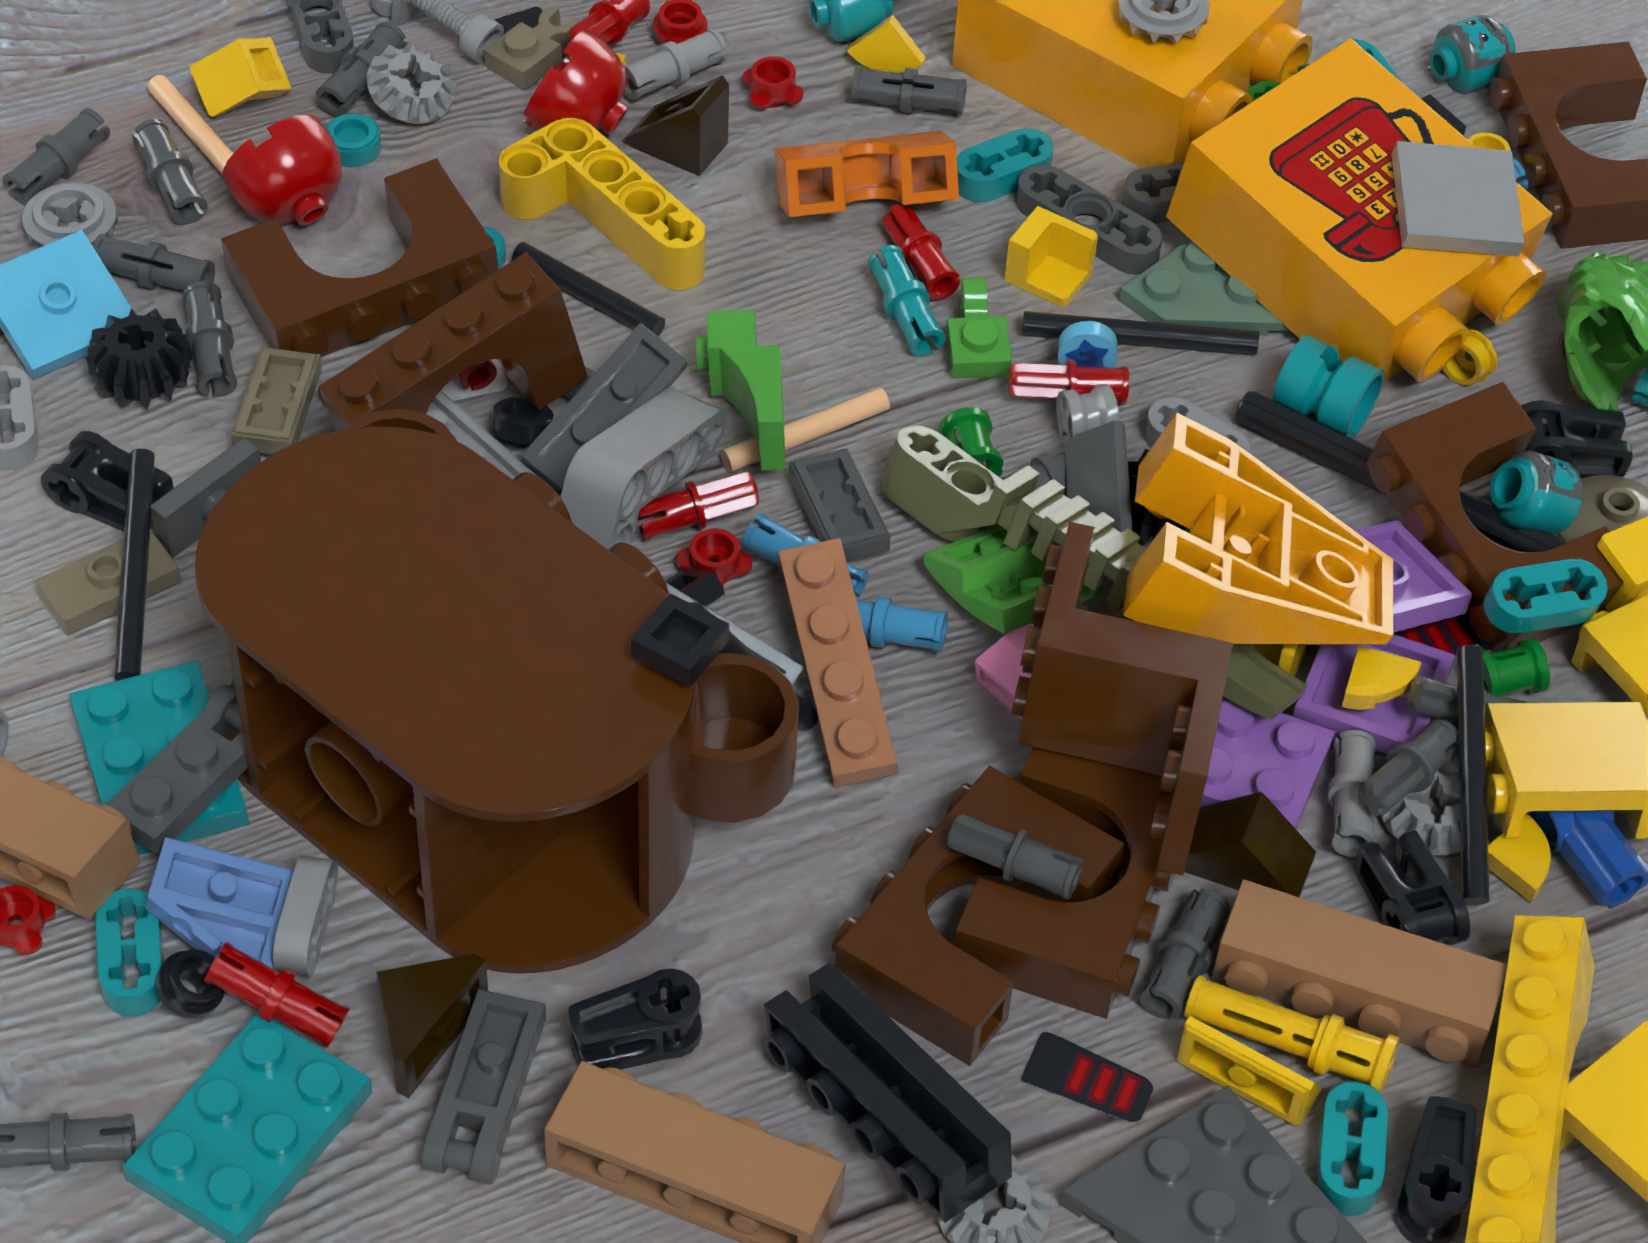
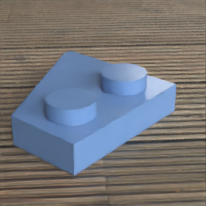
(218, 899)

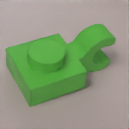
(976, 342)

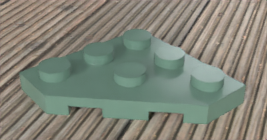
(1196, 291)

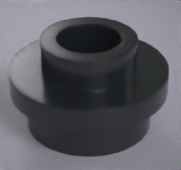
(192, 967)

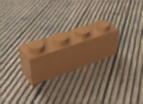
(61, 843)
(1360, 971)
(692, 1160)

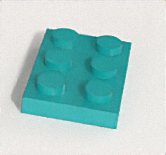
(133, 721)
(248, 1130)

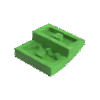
(992, 578)

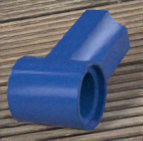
(1595, 852)

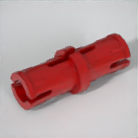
(276, 994)

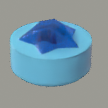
(1088, 344)

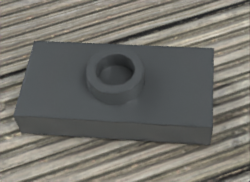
(839, 503)
(185, 509)

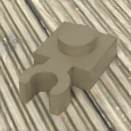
(527, 52)

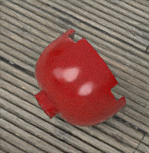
(582, 87)
(287, 174)

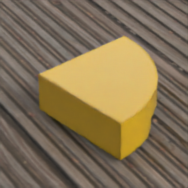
(887, 48)
(1378, 678)
(1522, 860)

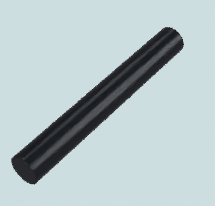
(593, 291)

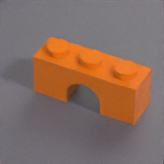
(895, 167)

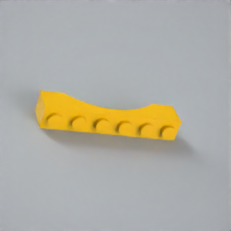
(1531, 1065)

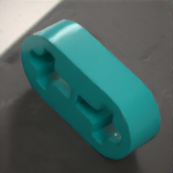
(995, 165)
(1543, 587)
(116, 953)
(1366, 1149)

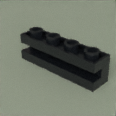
(888, 1093)

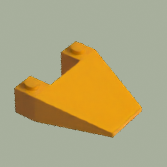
(1257, 553)

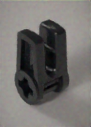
(1581, 437)
(96, 480)
(1422, 903)
(634, 1024)
(1438, 1172)

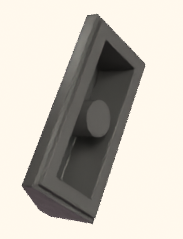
(1099, 471)

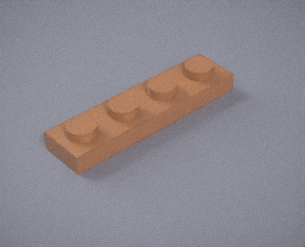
(838, 663)

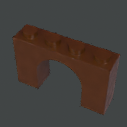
(1565, 88)
(325, 313)
(505, 317)
(1422, 474)
(1081, 948)
(910, 966)

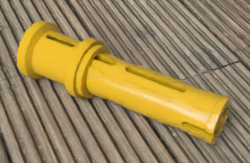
(1325, 1043)

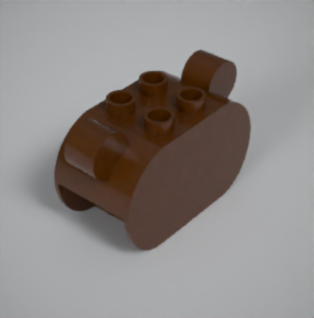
(458, 698)

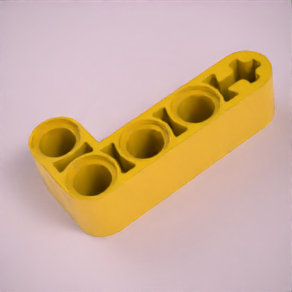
(583, 168)

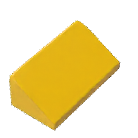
(1247, 1072)

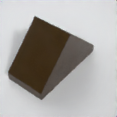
(686, 128)
(1249, 842)
(426, 1012)

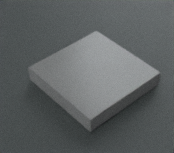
(1457, 199)

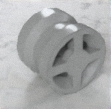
(1085, 411)

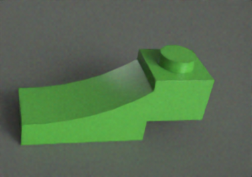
(746, 377)

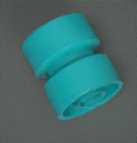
(1331, 388)

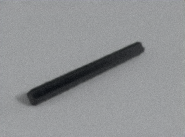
(1350, 459)

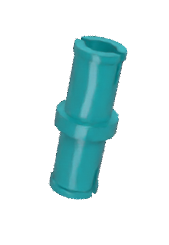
(906, 300)

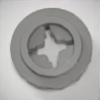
(1185, 20)
(394, 93)
(64, 203)
(1414, 814)
(1023, 1224)

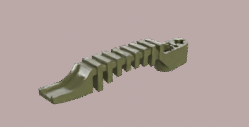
(960, 496)

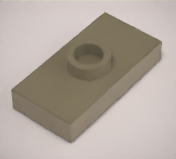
(277, 399)
(91, 586)

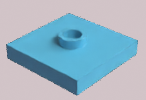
(55, 302)

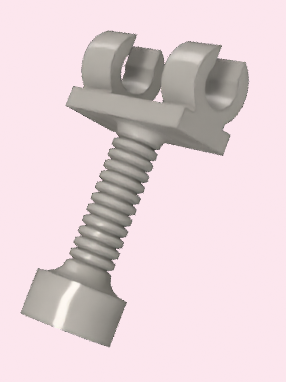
(474, 32)

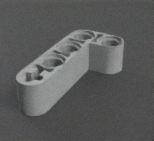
(638, 462)

